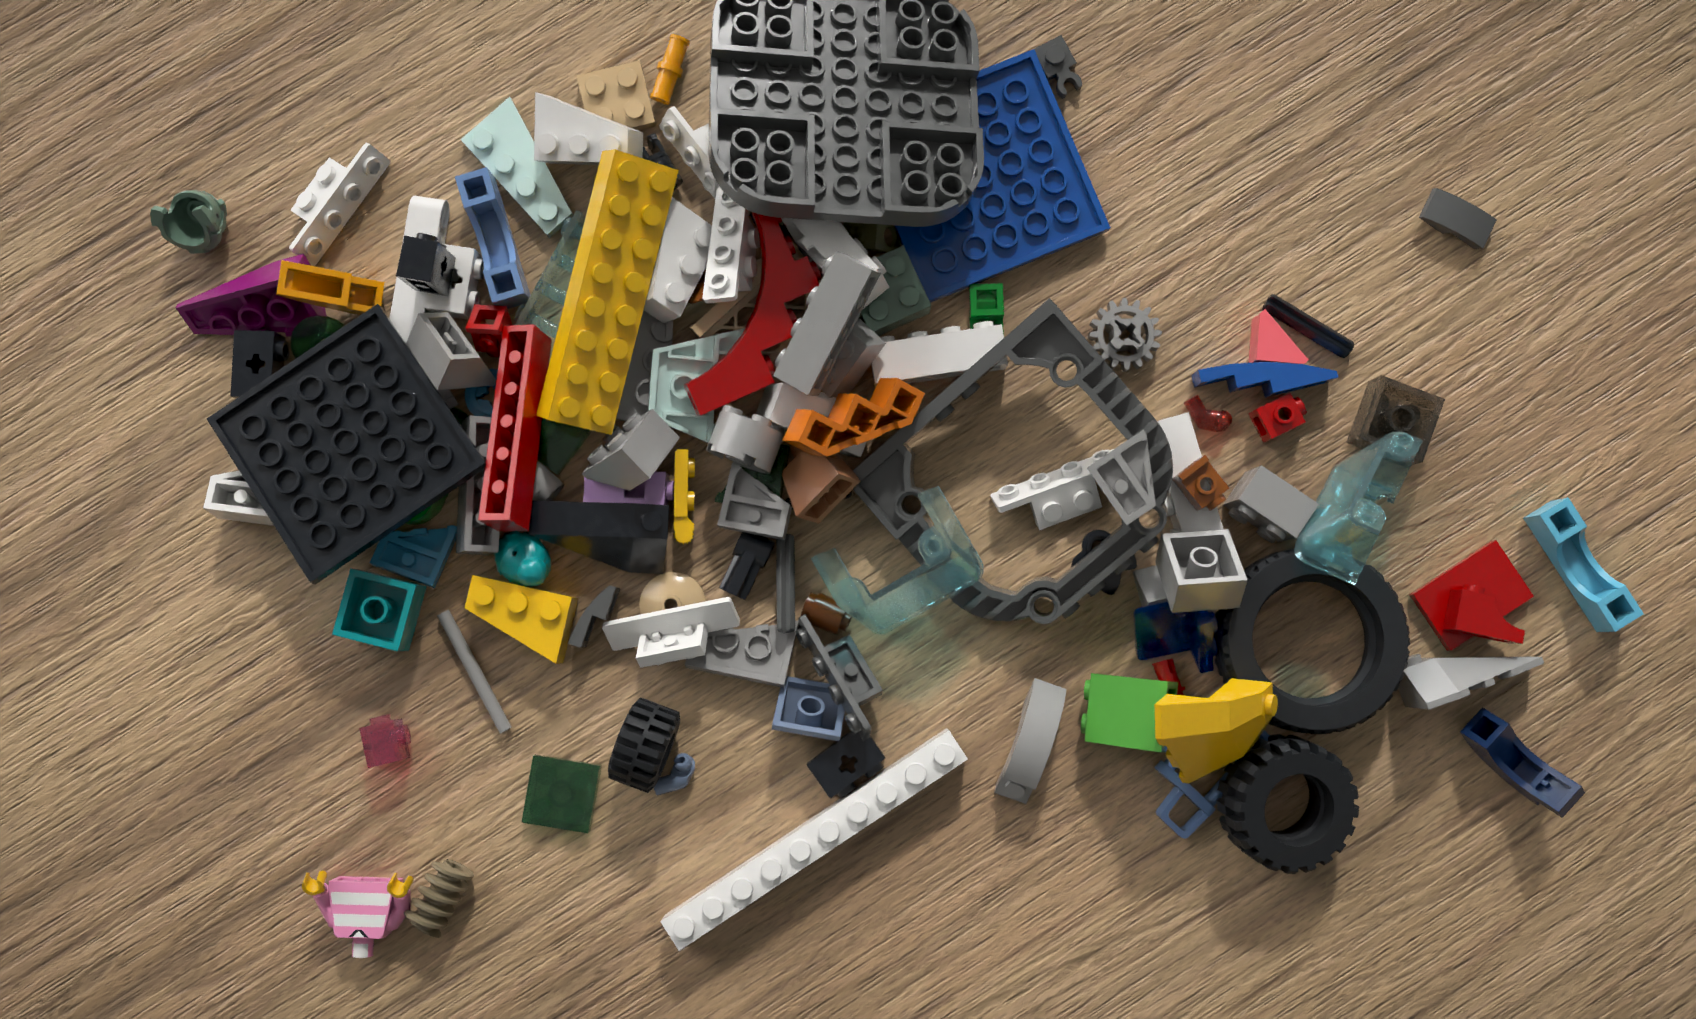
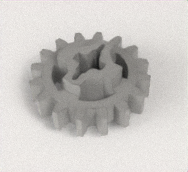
(1134, 343)

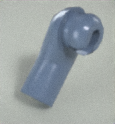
(679, 775)

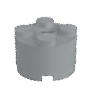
(746, 440)

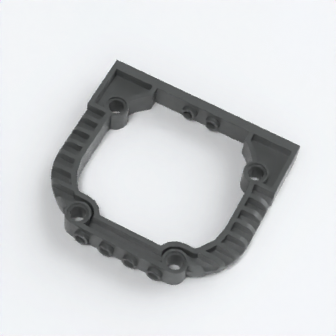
(1041, 341)

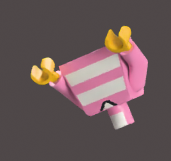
(361, 906)

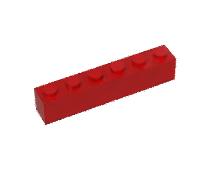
(515, 429)

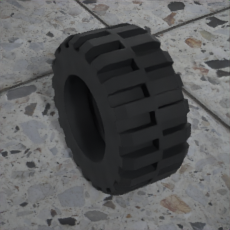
(1324, 821)

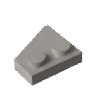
(1127, 478)
(753, 507)

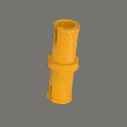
(669, 69)

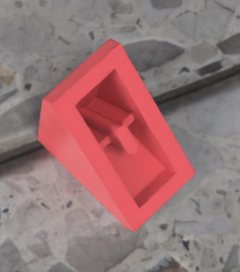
(1271, 342)

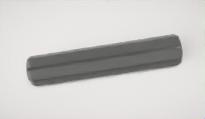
(785, 584)

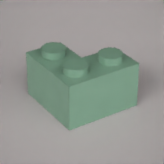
(902, 301)

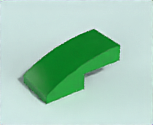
(986, 303)

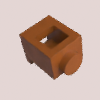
(1189, 483)

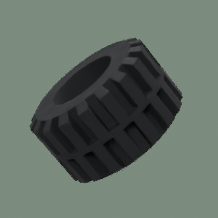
(643, 745)

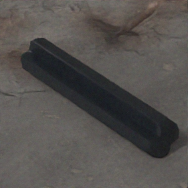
(1308, 326)

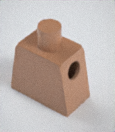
(817, 483)

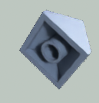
(808, 710)

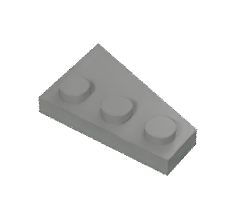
(748, 654)

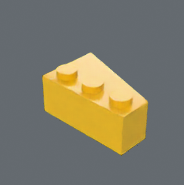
(525, 613)

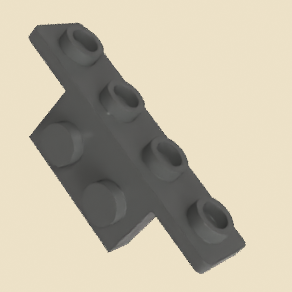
(846, 672)

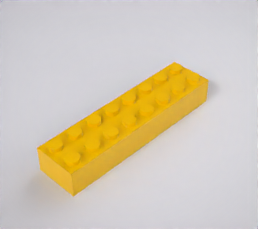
(607, 291)

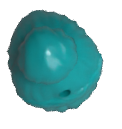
(530, 564)

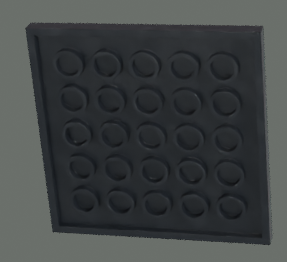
(346, 444)

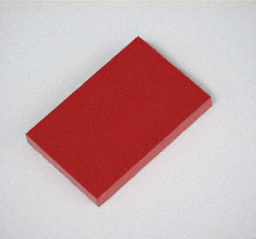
(1484, 568)

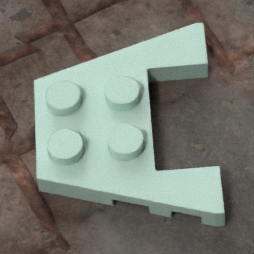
(678, 365)

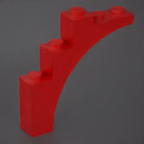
(744, 367)

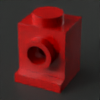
(488, 336)
(1268, 421)

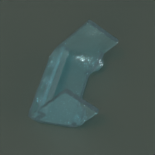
(948, 569)

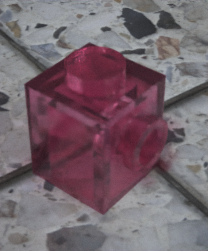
(385, 740)

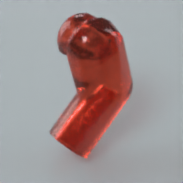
(1207, 419)

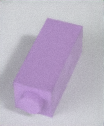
(653, 491)

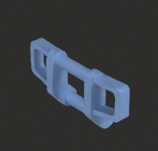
(1205, 804)

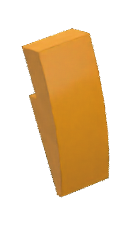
(328, 288)

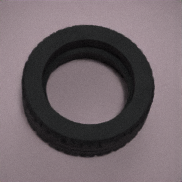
(1384, 644)

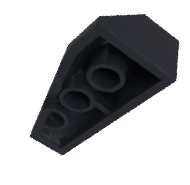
(614, 533)

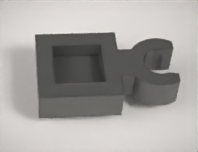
(1057, 62)

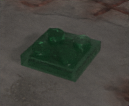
(561, 793)

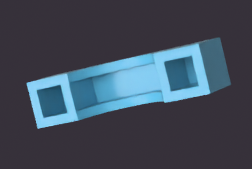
(1600, 596)

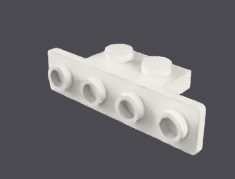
(692, 146)
(334, 199)
(731, 252)
(1054, 494)
(671, 632)

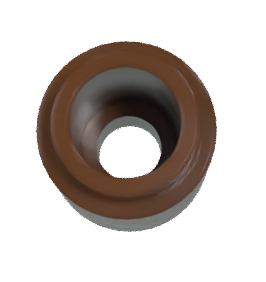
(825, 613)

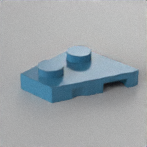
(416, 554)

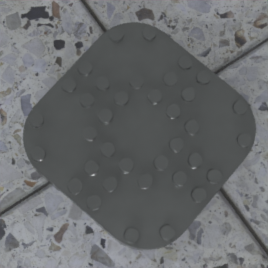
(845, 109)

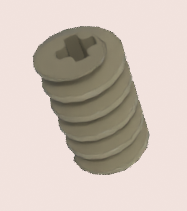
(439, 897)

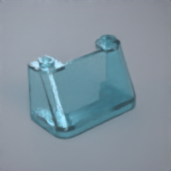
(1347, 518)

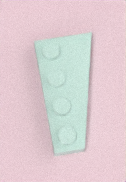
(508, 152)

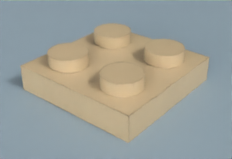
(618, 95)

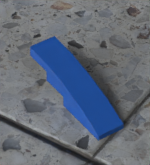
(1273, 376)

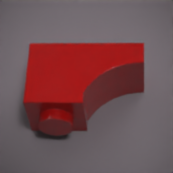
(1476, 615)

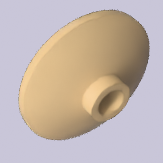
(667, 586)

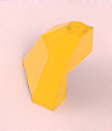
(1215, 729)

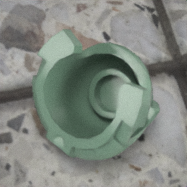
(192, 221)

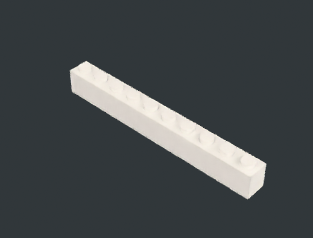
(813, 839)

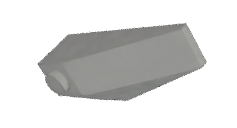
(1446, 679)

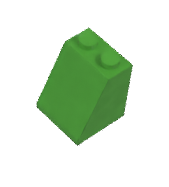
(1123, 711)

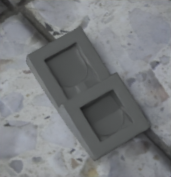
(1457, 216)
(600, 607)

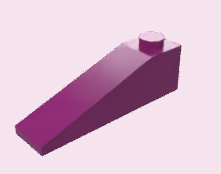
(247, 305)

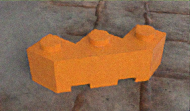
(855, 418)

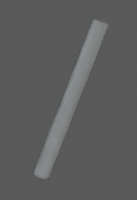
(474, 671)

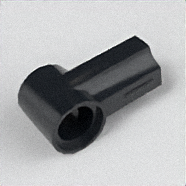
(749, 557)

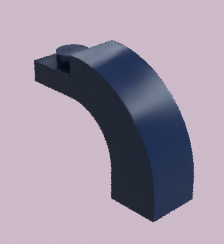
(1506, 755)

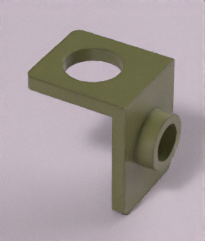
(872, 236)

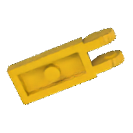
(682, 497)

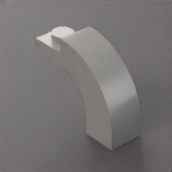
(1032, 741)

